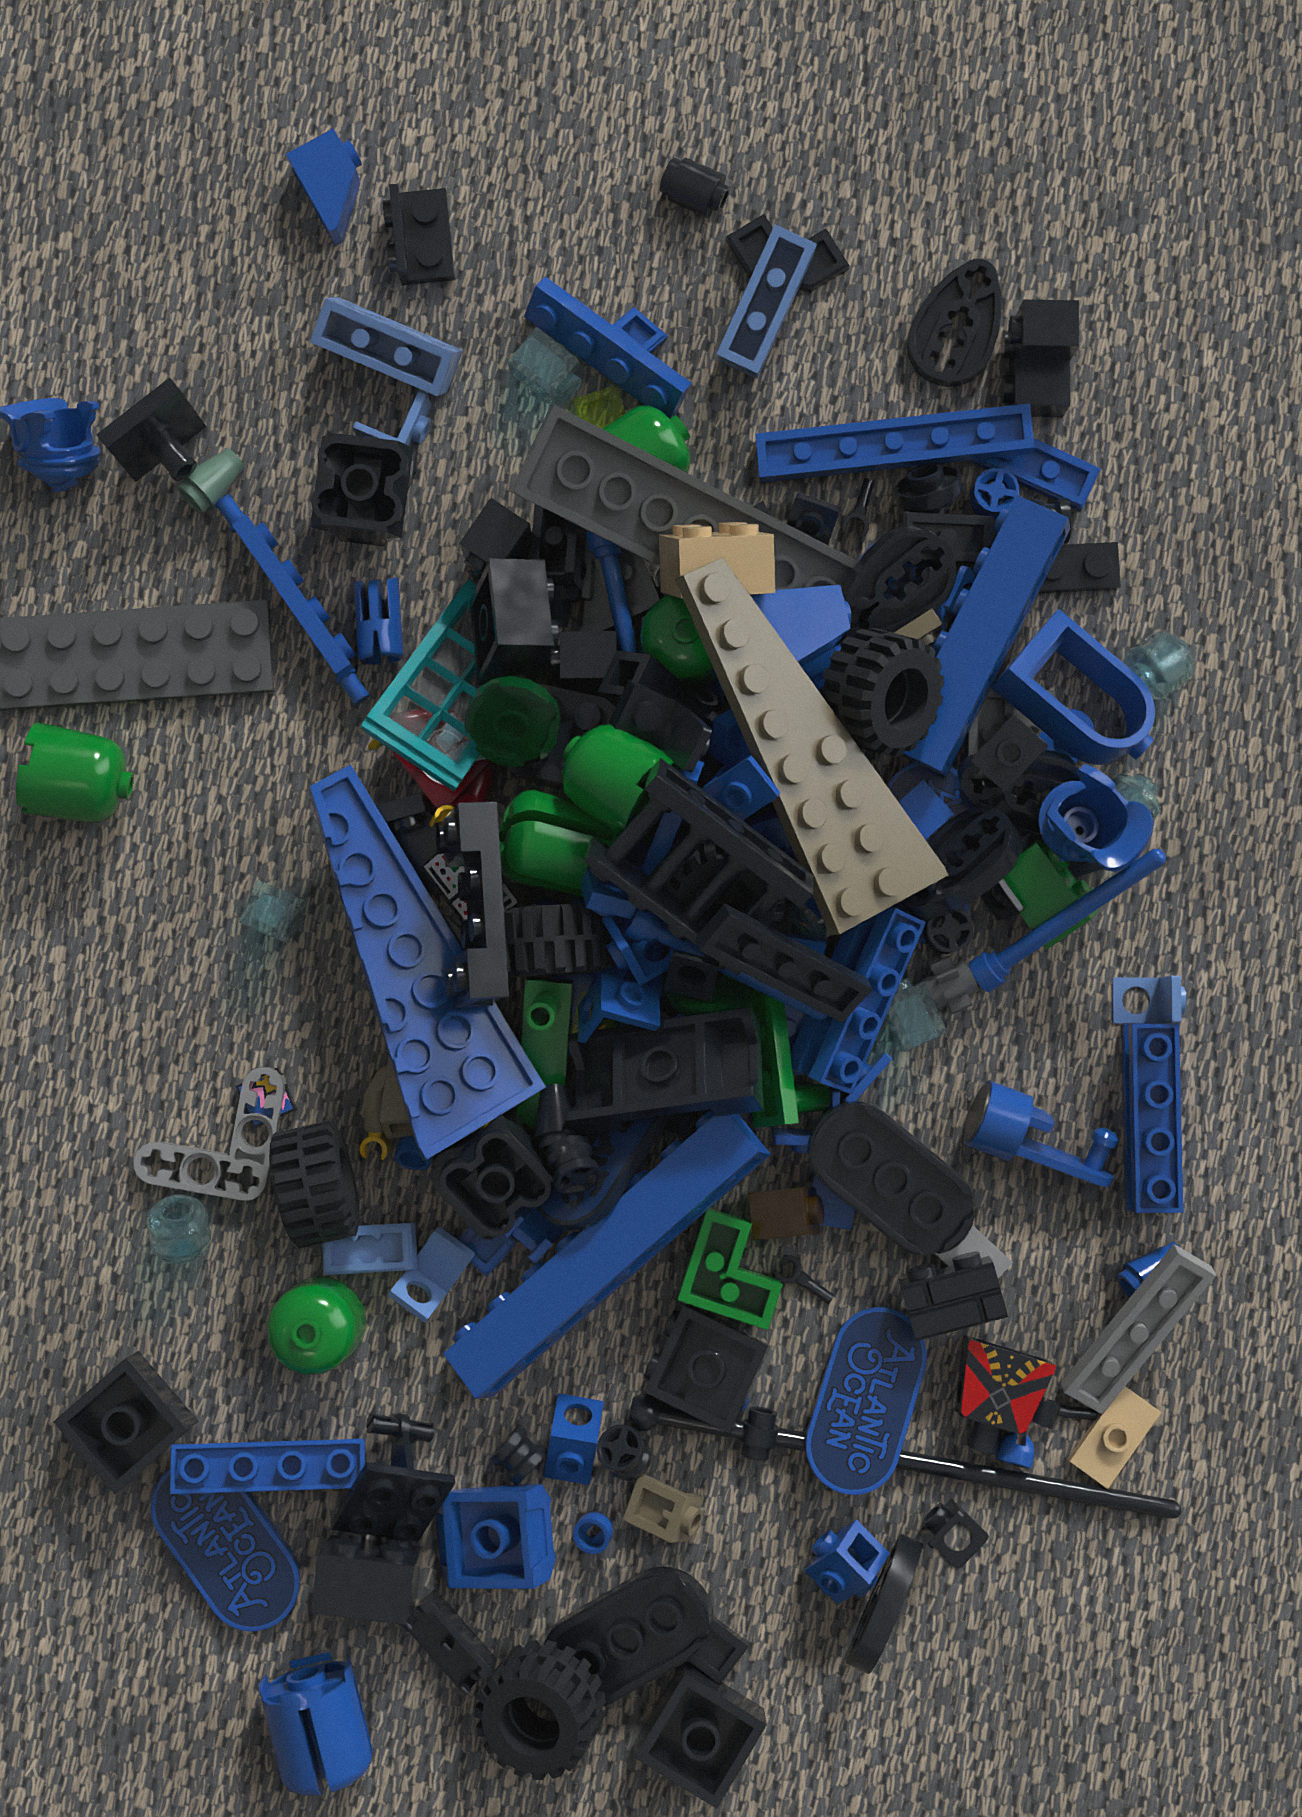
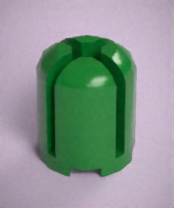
(546, 842)

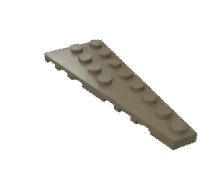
(830, 796)

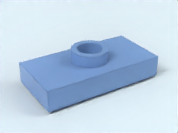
(373, 1250)

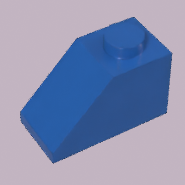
(329, 180)

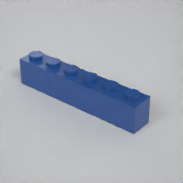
(989, 622)

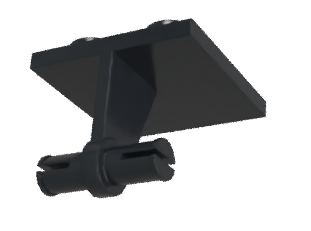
(394, 1497)

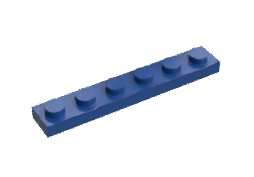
(895, 443)

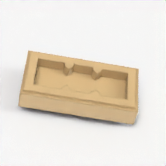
(1114, 1437)

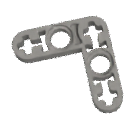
(240, 1154)

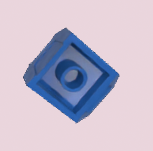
(496, 1537)

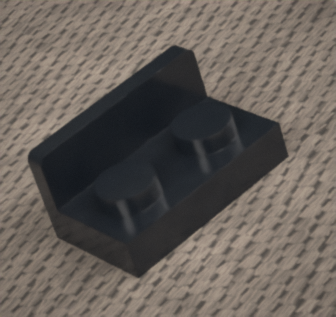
(420, 234)

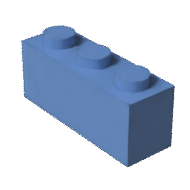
(766, 301)
(386, 346)

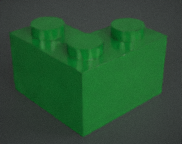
(718, 1282)

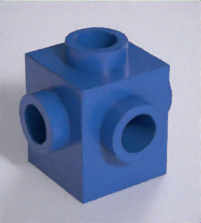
(846, 1562)

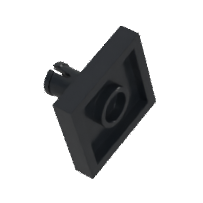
(155, 433)

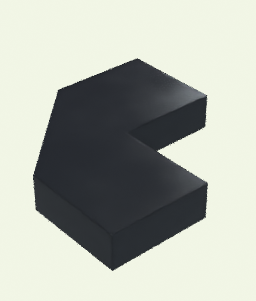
(825, 265)

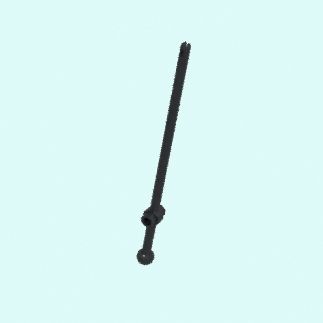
(761, 1434)

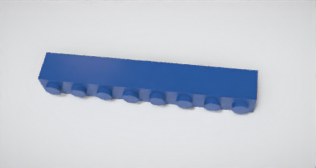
(605, 1254)

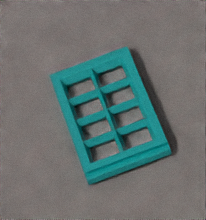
(428, 699)

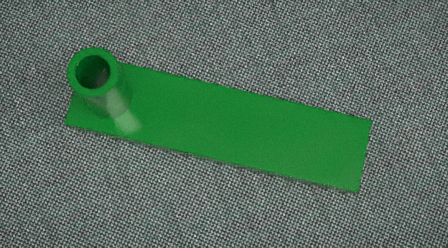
(545, 1034)
(780, 1097)

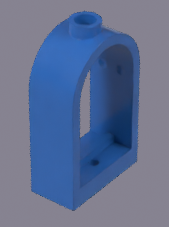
(1100, 666)

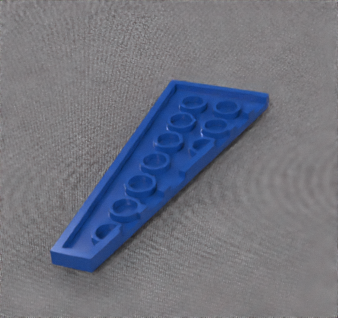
(448, 1061)

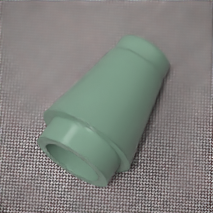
(210, 480)

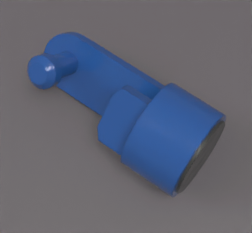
(999, 1128)

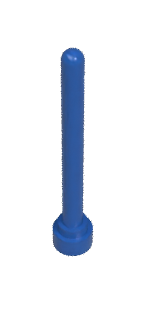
(608, 555)
(649, 926)
(992, 968)

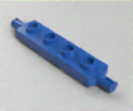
(308, 612)

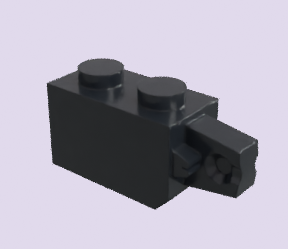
(563, 550)

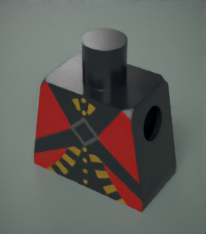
(998, 1390)

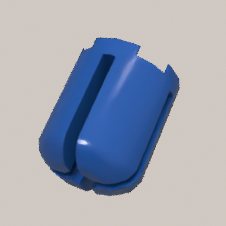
(317, 1725)

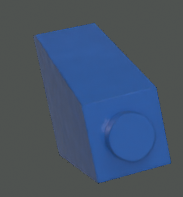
(807, 618)

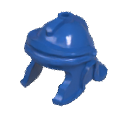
(54, 439)
(1108, 825)

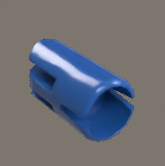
(378, 634)

